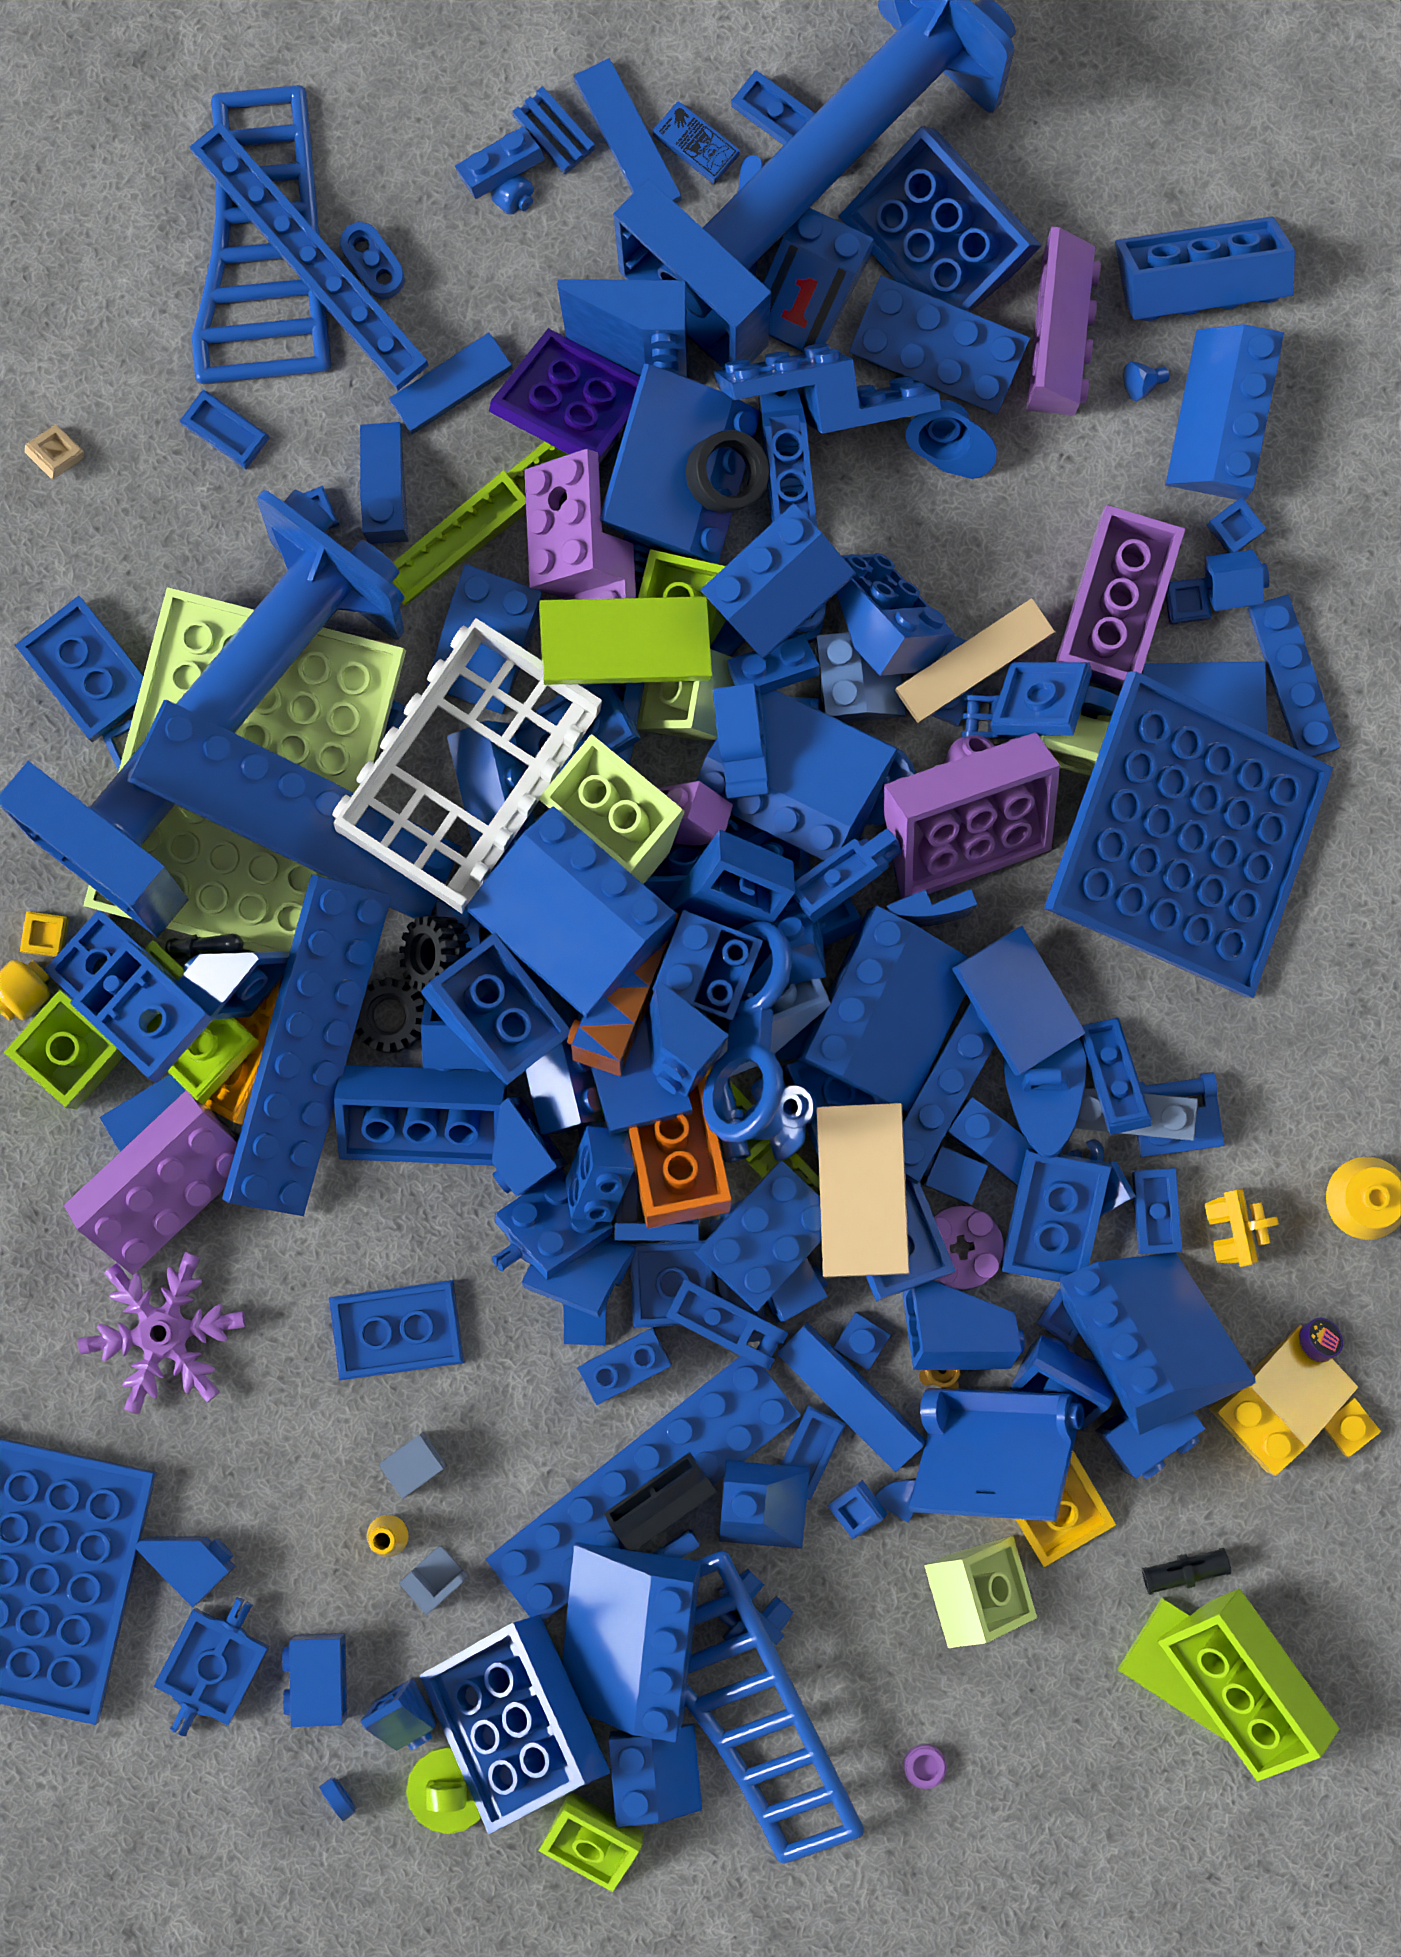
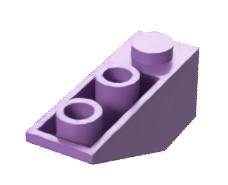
(703, 813)

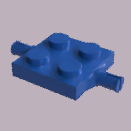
(543, 1229)
(211, 1666)

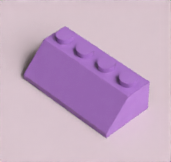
(1062, 324)

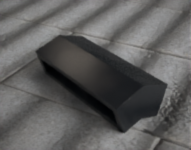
(660, 1502)

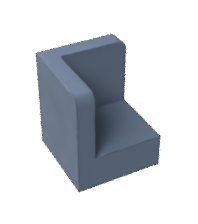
(412, 1465)
(433, 1579)

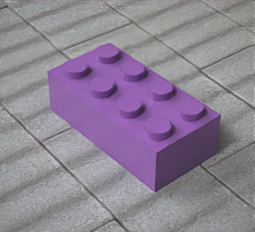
(1120, 595)
(156, 1183)

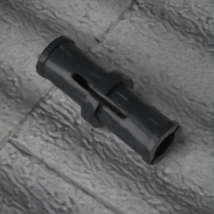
(1186, 1571)

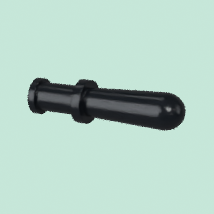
(207, 945)

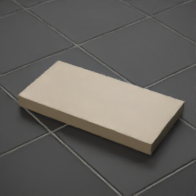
(863, 1190)

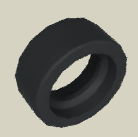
(753, 457)

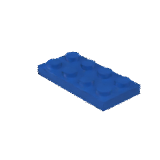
(939, 345)

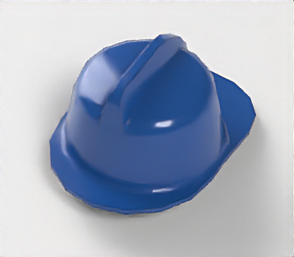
(952, 441)

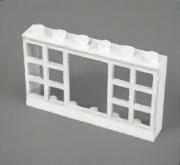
(520, 801)

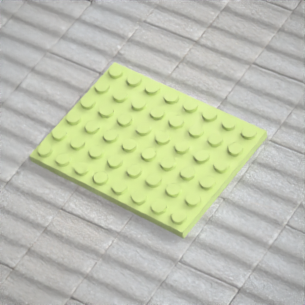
(319, 715)

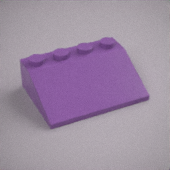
(972, 814)

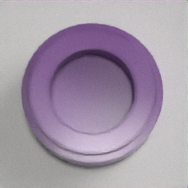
(925, 1766)

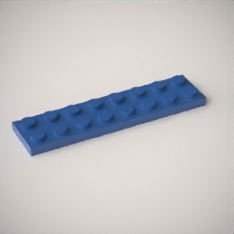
(306, 1046)
(716, 1423)

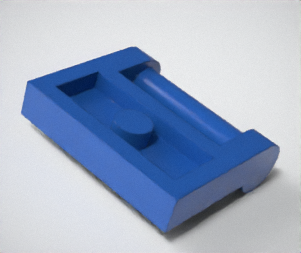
(1208, 1122)

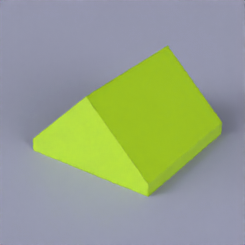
(590, 1842)

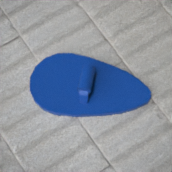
(1049, 1098)

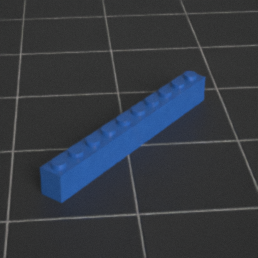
(560, 1088)

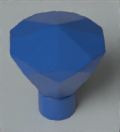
(1142, 379)

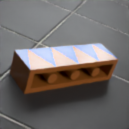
(610, 1030)

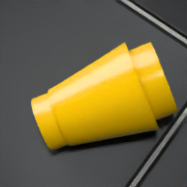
(394, 1528)

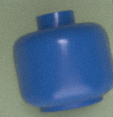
(513, 195)

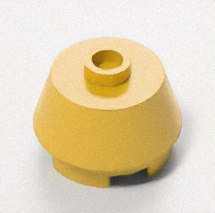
(1365, 1198)

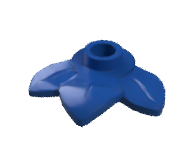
(786, 1129)

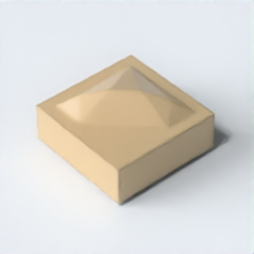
(54, 451)

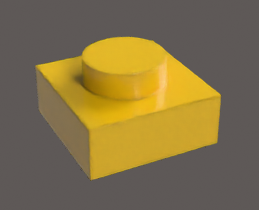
(1351, 1427)

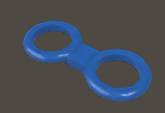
(751, 1041)

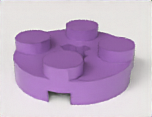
(988, 1242)

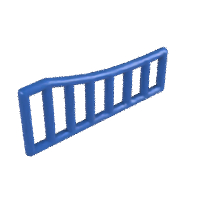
(222, 254)
(794, 1714)

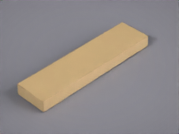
(974, 661)

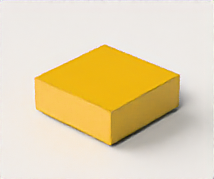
(44, 934)

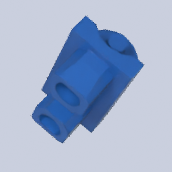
(773, 1616)

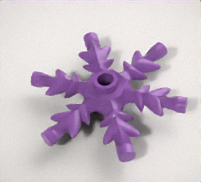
(177, 1331)

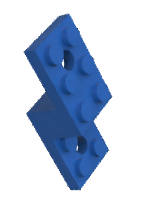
(827, 388)
(128, 995)

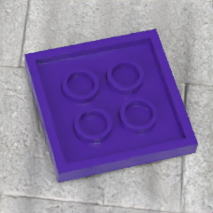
(567, 396)

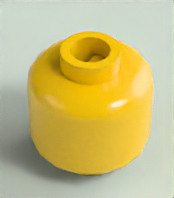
(22, 989)

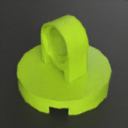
(440, 1793)

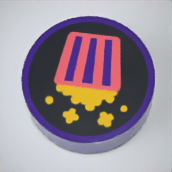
(1321, 1339)

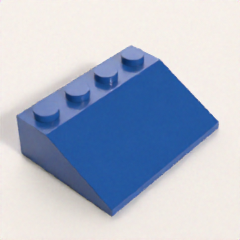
(940, 224)
(628, 321)
(649, 480)
(818, 776)
(571, 912)
(887, 1009)
(1153, 1337)
(631, 1637)
(514, 1723)

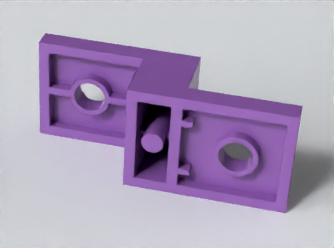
(567, 544)

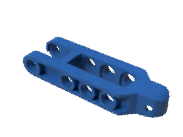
(786, 434)

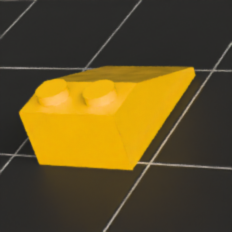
(1286, 1405)
(1079, 1519)

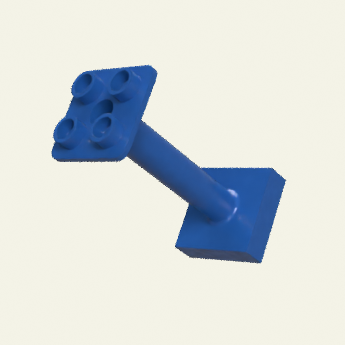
(723, 299)
(106, 838)

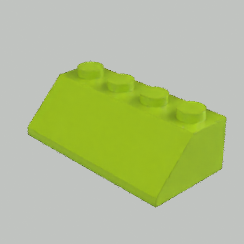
(1250, 1686)

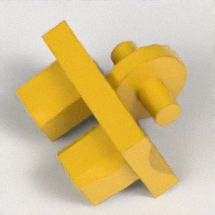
(1241, 1246)

